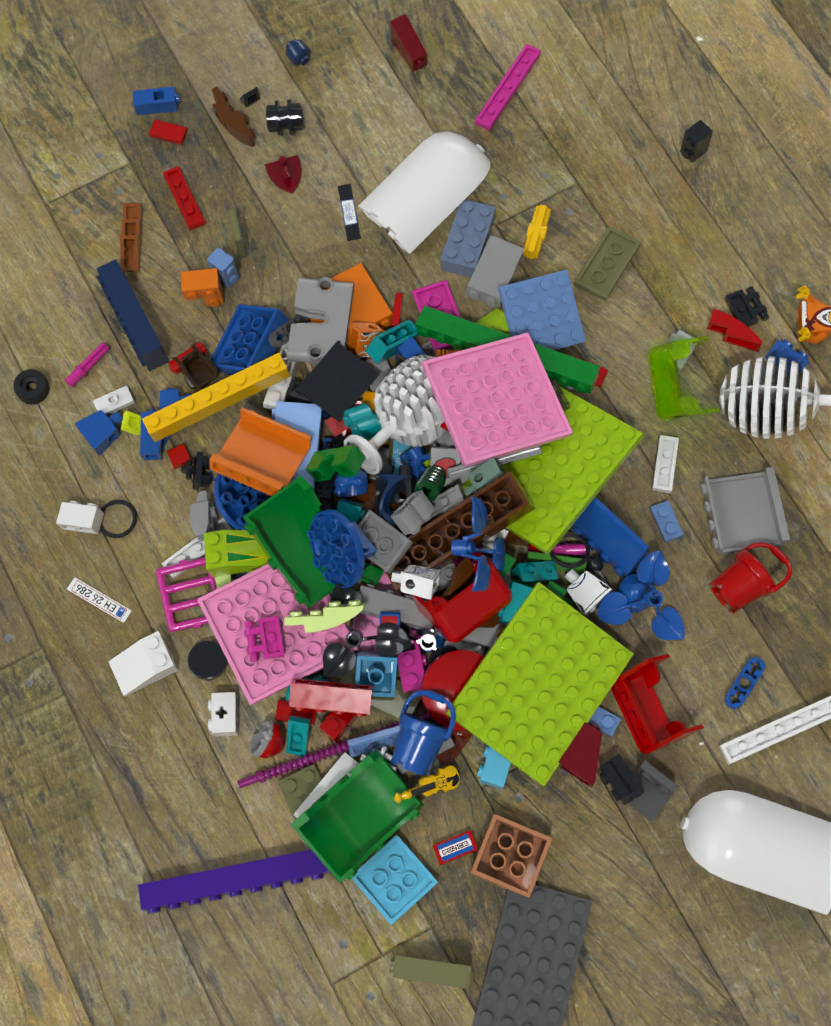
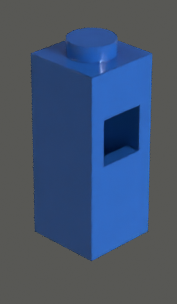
(156, 100)

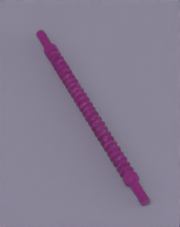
(261, 775)

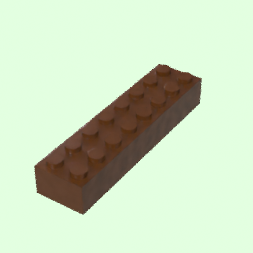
(431, 546)

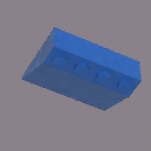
(247, 339)
(610, 538)

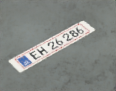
(99, 600)

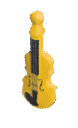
(446, 779)

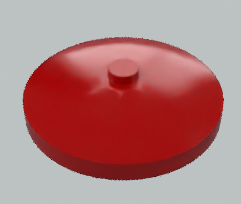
(447, 677)

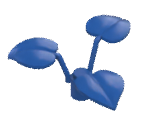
(465, 547)
(651, 570)

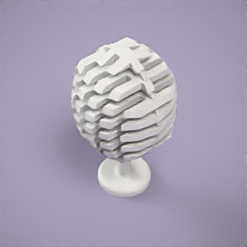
(770, 397)
(404, 411)

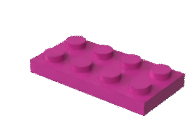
(437, 297)

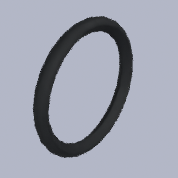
(133, 522)
(577, 564)

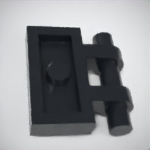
(741, 308)

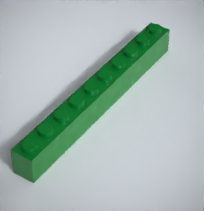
(466, 335)

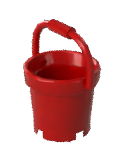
(747, 578)

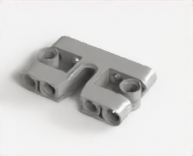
(327, 305)

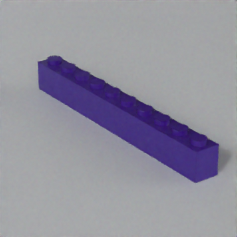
(231, 880)

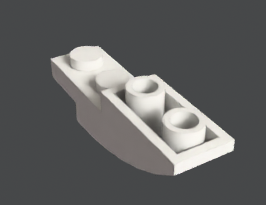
(277, 391)

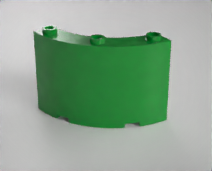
(282, 530)
(356, 816)

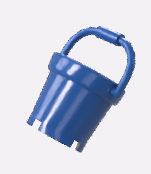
(419, 738)

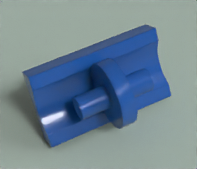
(414, 459)

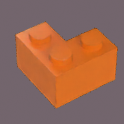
(204, 285)

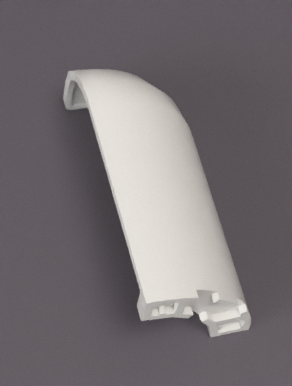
(426, 188)
(762, 847)

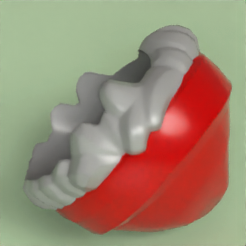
(267, 741)

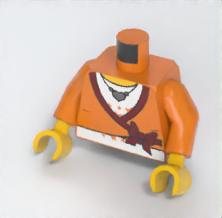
(813, 318)

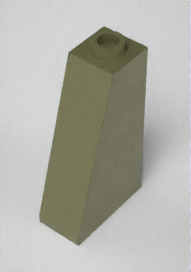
(431, 971)

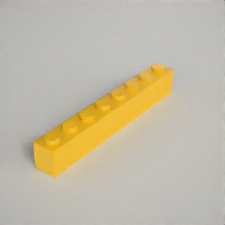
(216, 397)

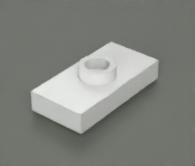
(114, 401)

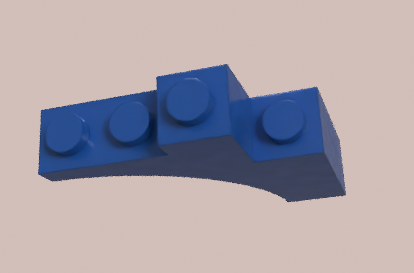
(148, 448)

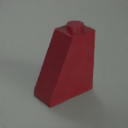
(407, 43)
(583, 754)

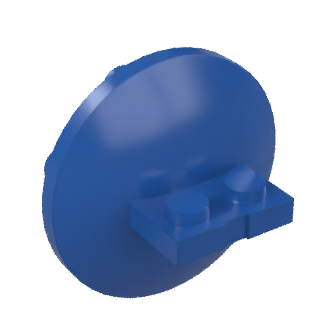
(236, 500)
(339, 548)

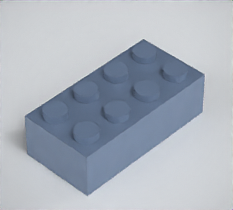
(468, 237)

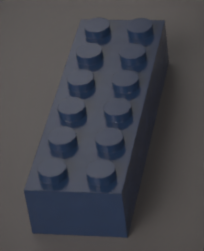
(131, 316)

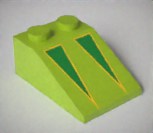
(232, 552)

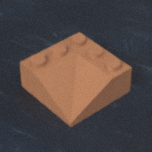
(511, 856)

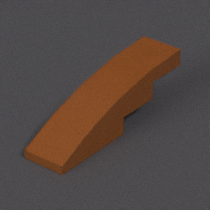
(131, 237)

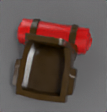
(195, 367)

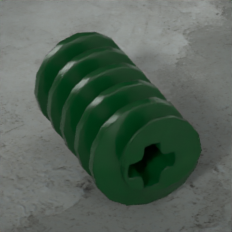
(431, 482)

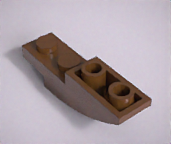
(231, 119)

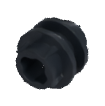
(284, 117)

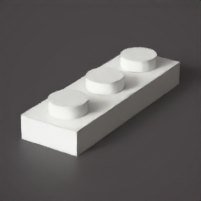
(665, 464)

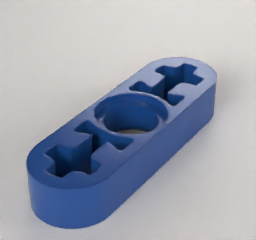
(741, 699)

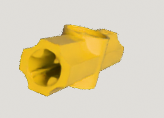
(536, 232)

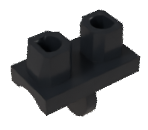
(199, 479)

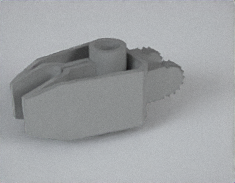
(203, 515)

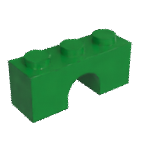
(344, 460)

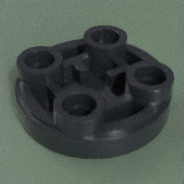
(207, 660)

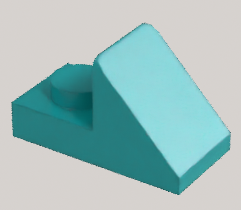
(298, 735)

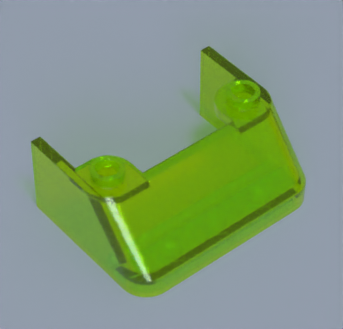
(666, 381)

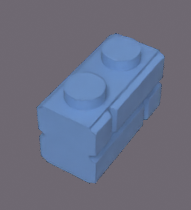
(225, 265)

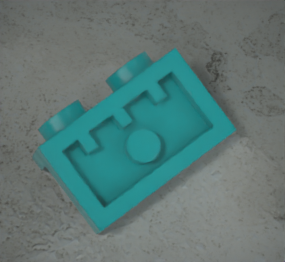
(535, 572)

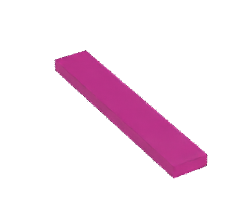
(507, 87)

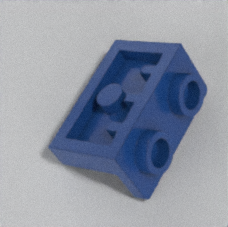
(785, 350)

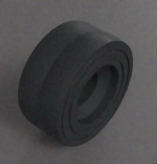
(24, 379)

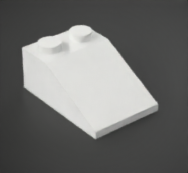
(143, 664)

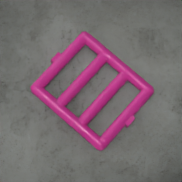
(166, 590)

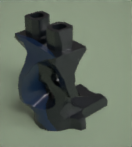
(391, 487)

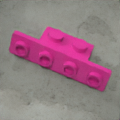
(411, 667)

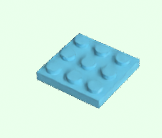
(394, 880)

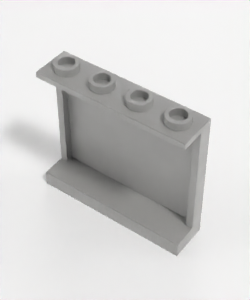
(745, 511)

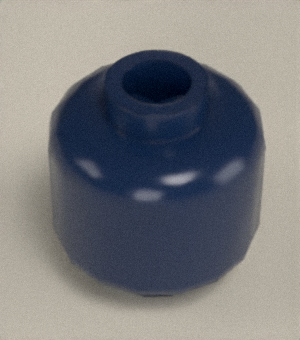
(298, 52)

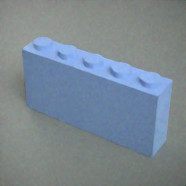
(305, 419)

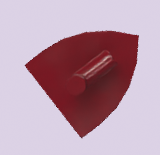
(285, 173)

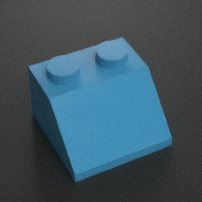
(376, 671)

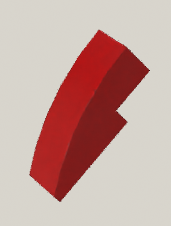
(734, 331)

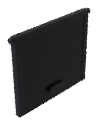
(337, 381)

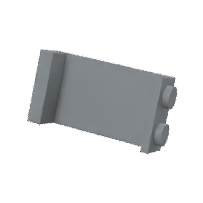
(493, 271)

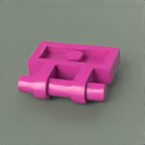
(270, 636)

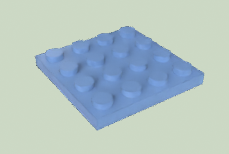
(544, 310)

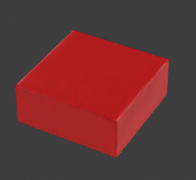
(178, 456)

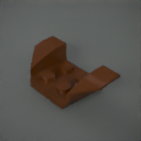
(460, 581)

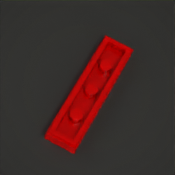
(184, 198)

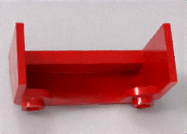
(468, 608)
(643, 709)

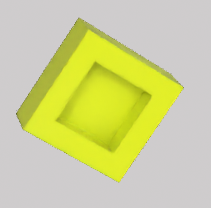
(131, 423)

